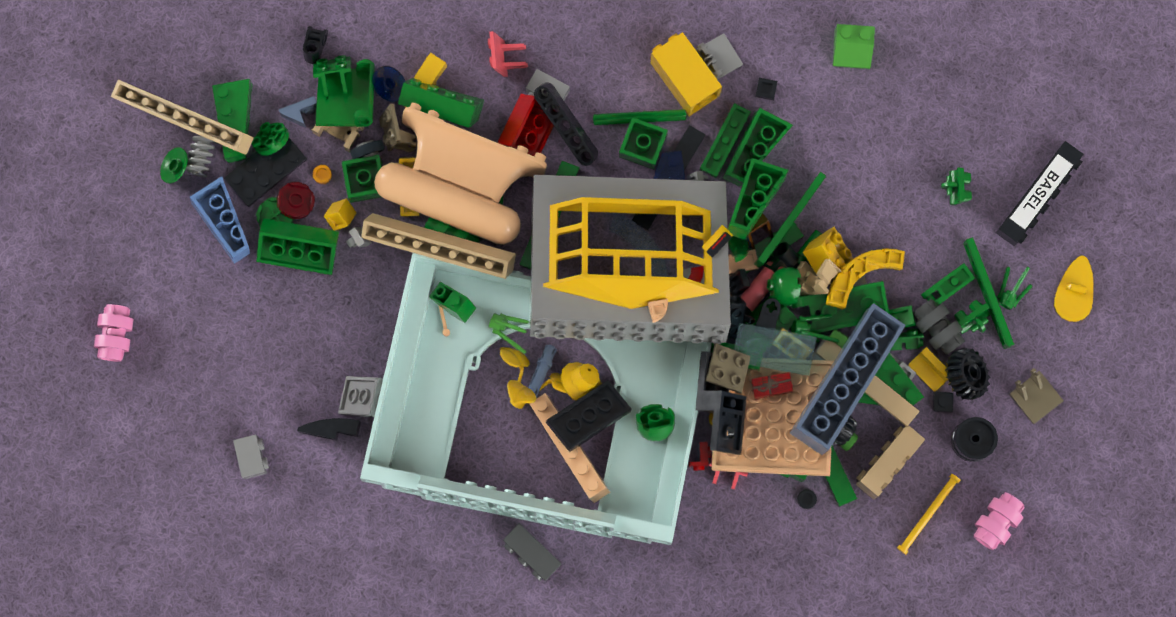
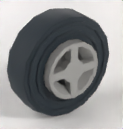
(367, 149)

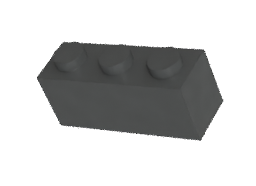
(531, 553)

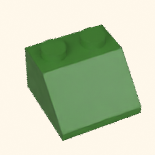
(853, 46)

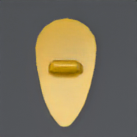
(1075, 292)

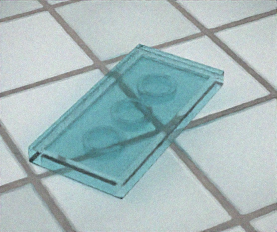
(776, 348)

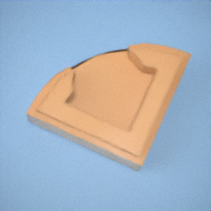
(658, 309)

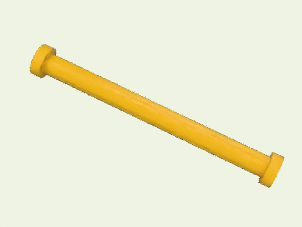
(928, 514)

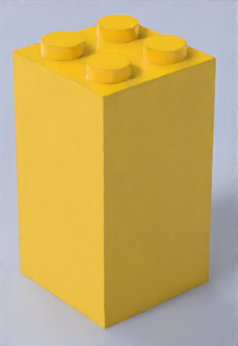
(685, 73)

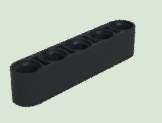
(557, 120)

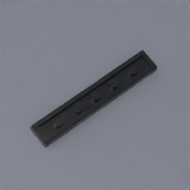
(688, 145)

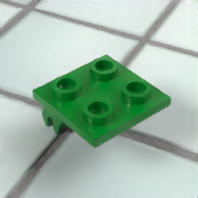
(339, 64)

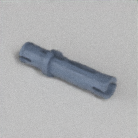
(543, 365)

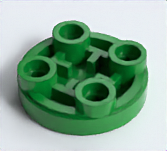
(270, 138)

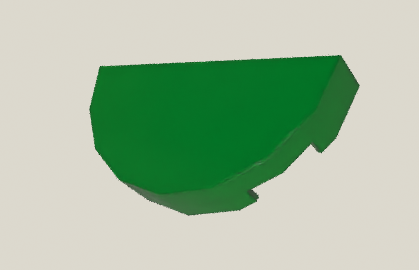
(738, 248)

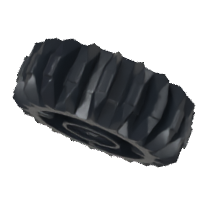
(967, 374)

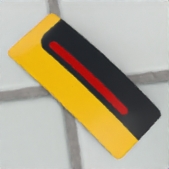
(717, 241)

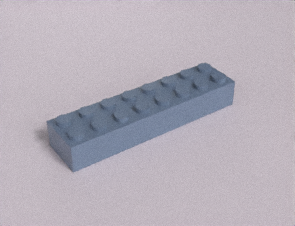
(847, 379)

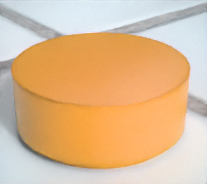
(322, 174)

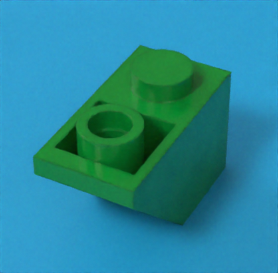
(453, 302)

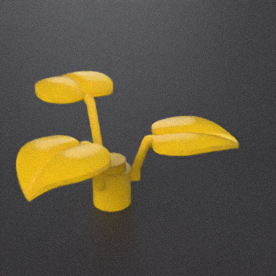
(517, 392)

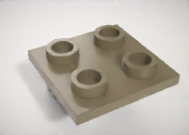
(393, 136)
(728, 368)
(1035, 396)

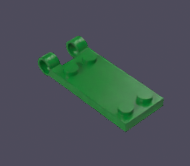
(858, 302)

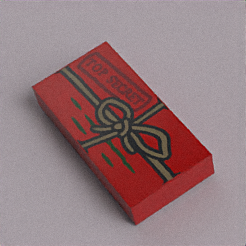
(772, 385)

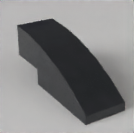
(331, 428)

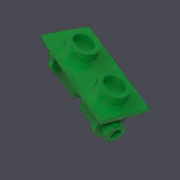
(910, 338)

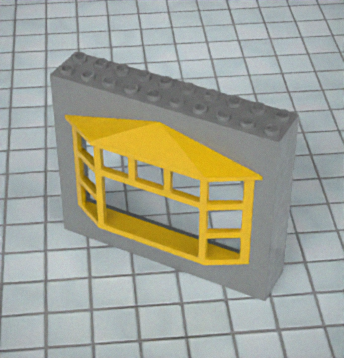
(617, 303)

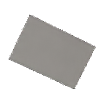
(360, 396)

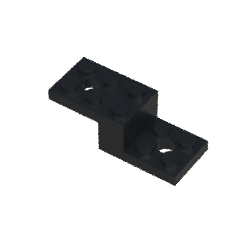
(727, 411)

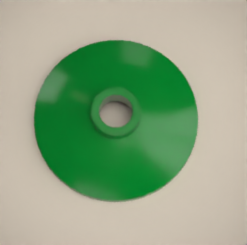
(173, 165)

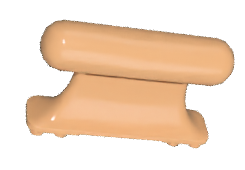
(458, 177)

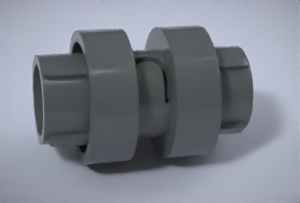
(949, 337)

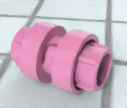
(114, 325)
(994, 528)

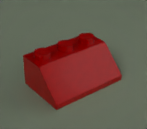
(527, 126)

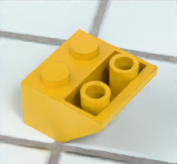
(828, 246)

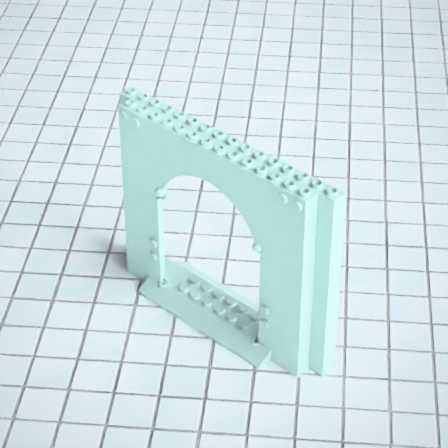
(426, 390)

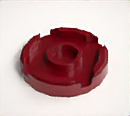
(295, 200)

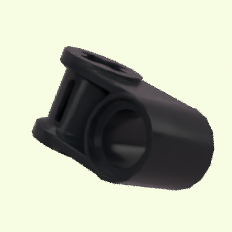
(314, 41)
(766, 318)

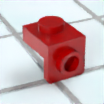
(705, 453)

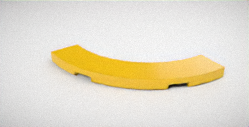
(859, 266)

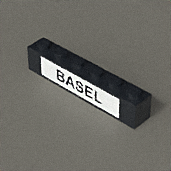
(1039, 194)

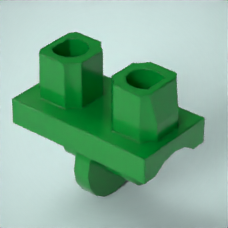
(955, 186)
(976, 319)

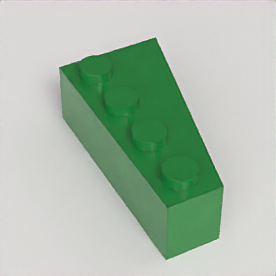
(233, 110)

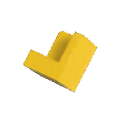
(340, 214)

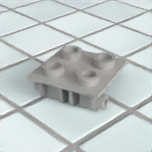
(719, 56)

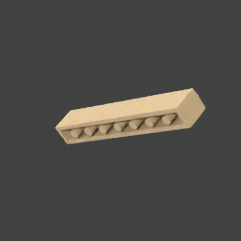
(182, 117)
(438, 245)

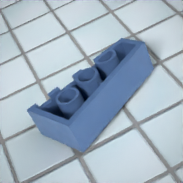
(220, 216)

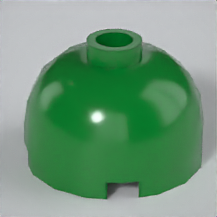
(784, 286)
(655, 422)

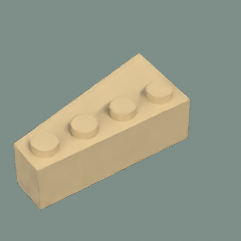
(890, 461)

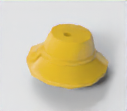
(579, 379)

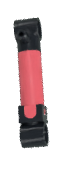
(782, 257)

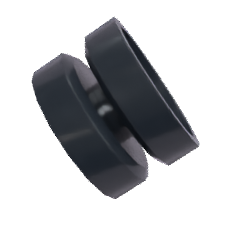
(964, 445)

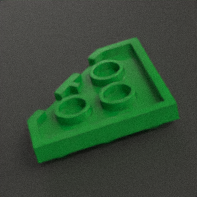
(896, 379)

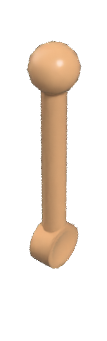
(446, 332)

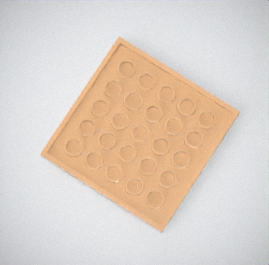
(767, 428)

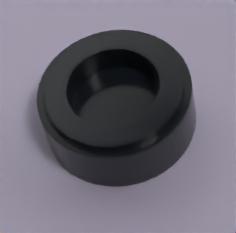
(806, 499)

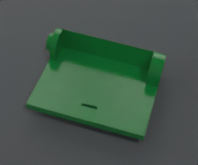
(348, 109)

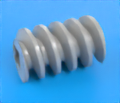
(198, 156)

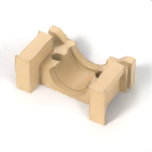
(341, 133)
(817, 284)

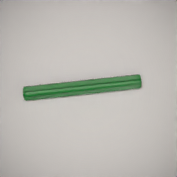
(646, 116)

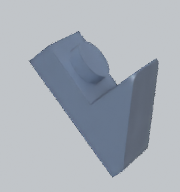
(294, 111)

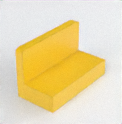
(929, 369)

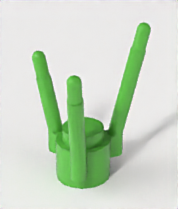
(500, 322)

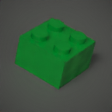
(643, 143)
(360, 178)

